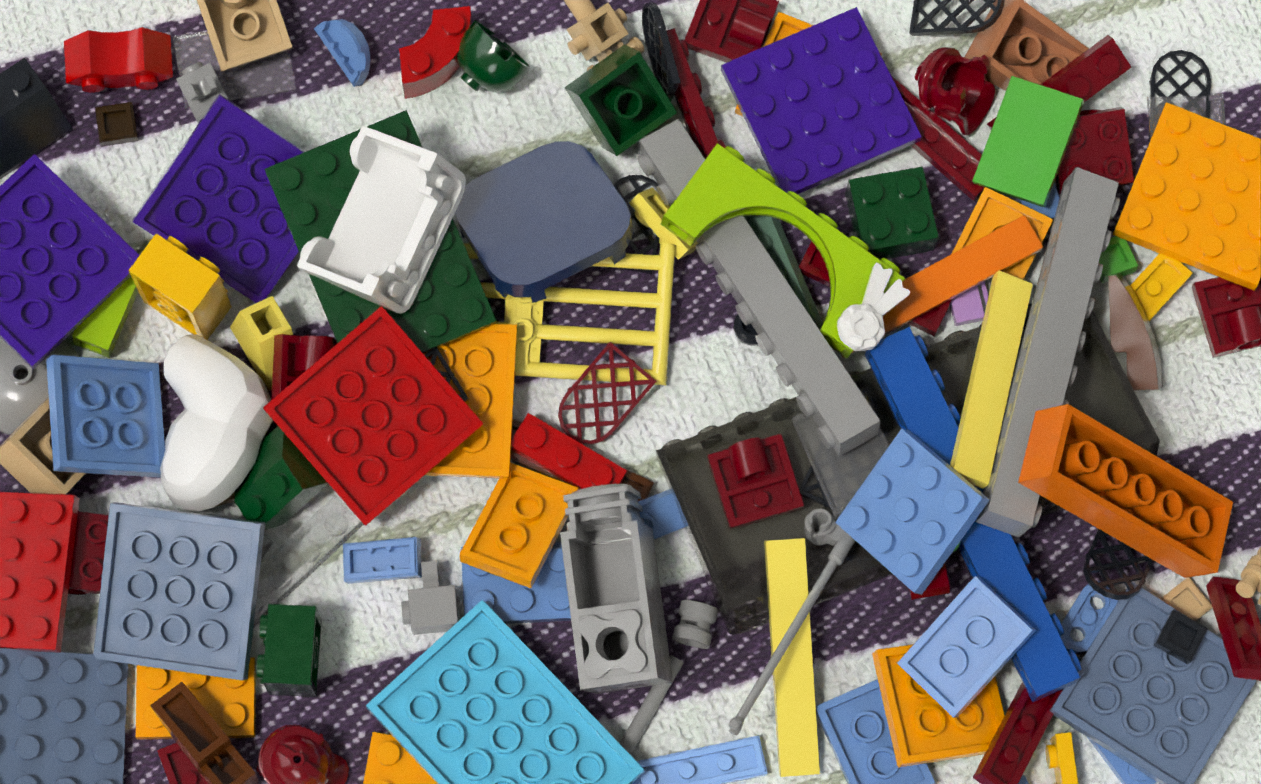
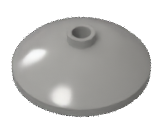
(23, 396)

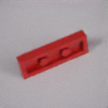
(564, 455)

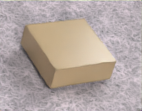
(1188, 600)

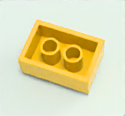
(181, 286)

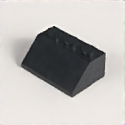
(27, 117)

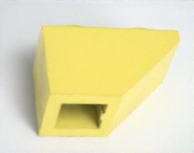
(255, 332)

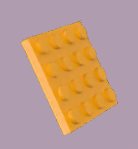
(1198, 197)
(486, 371)

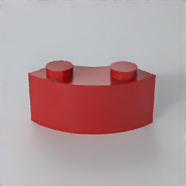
(434, 56)
(118, 59)

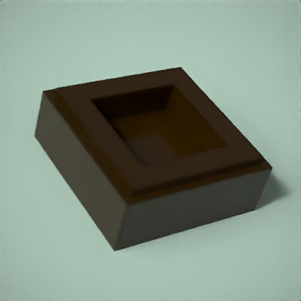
(116, 124)

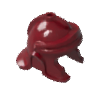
(955, 87)
(317, 761)

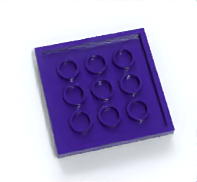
(820, 103)
(222, 200)
(53, 261)

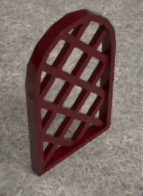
(616, 422)

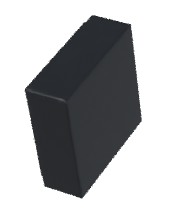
(1180, 636)

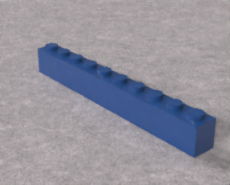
(989, 553)

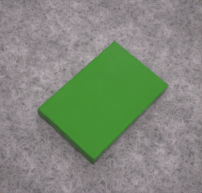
(1028, 141)

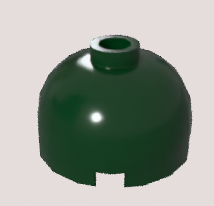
(489, 61)

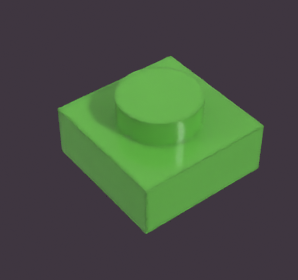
(1117, 259)

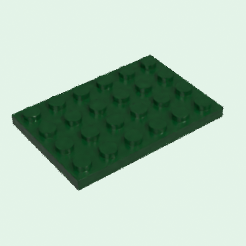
(311, 196)

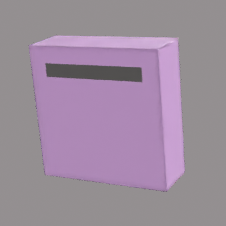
(970, 305)

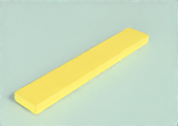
(991, 378)
(794, 673)

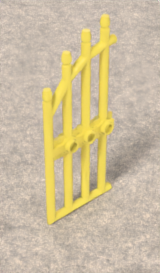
(530, 330)

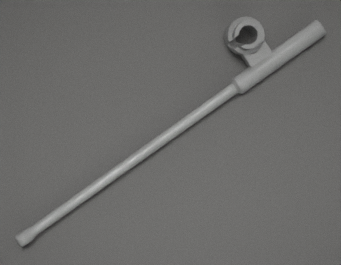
(830, 534)

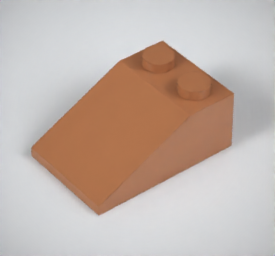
(1023, 45)

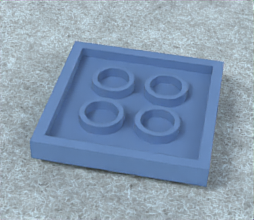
(105, 416)
(912, 511)

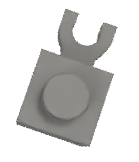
(200, 88)
(431, 607)

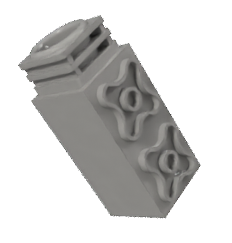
(614, 591)

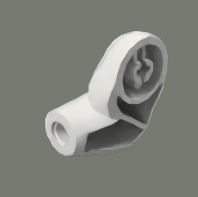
(220, 429)

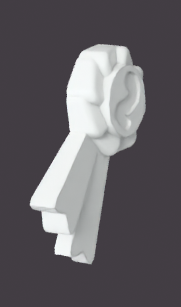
(863, 324)

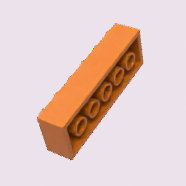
(1125, 491)

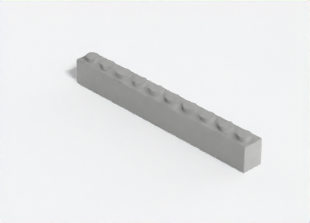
(767, 303)
(1050, 340)

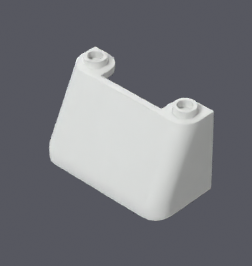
(388, 221)

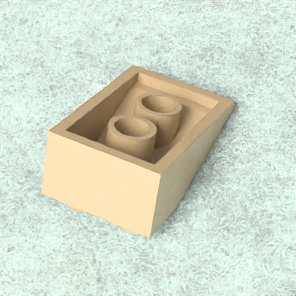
(244, 30)
(30, 458)

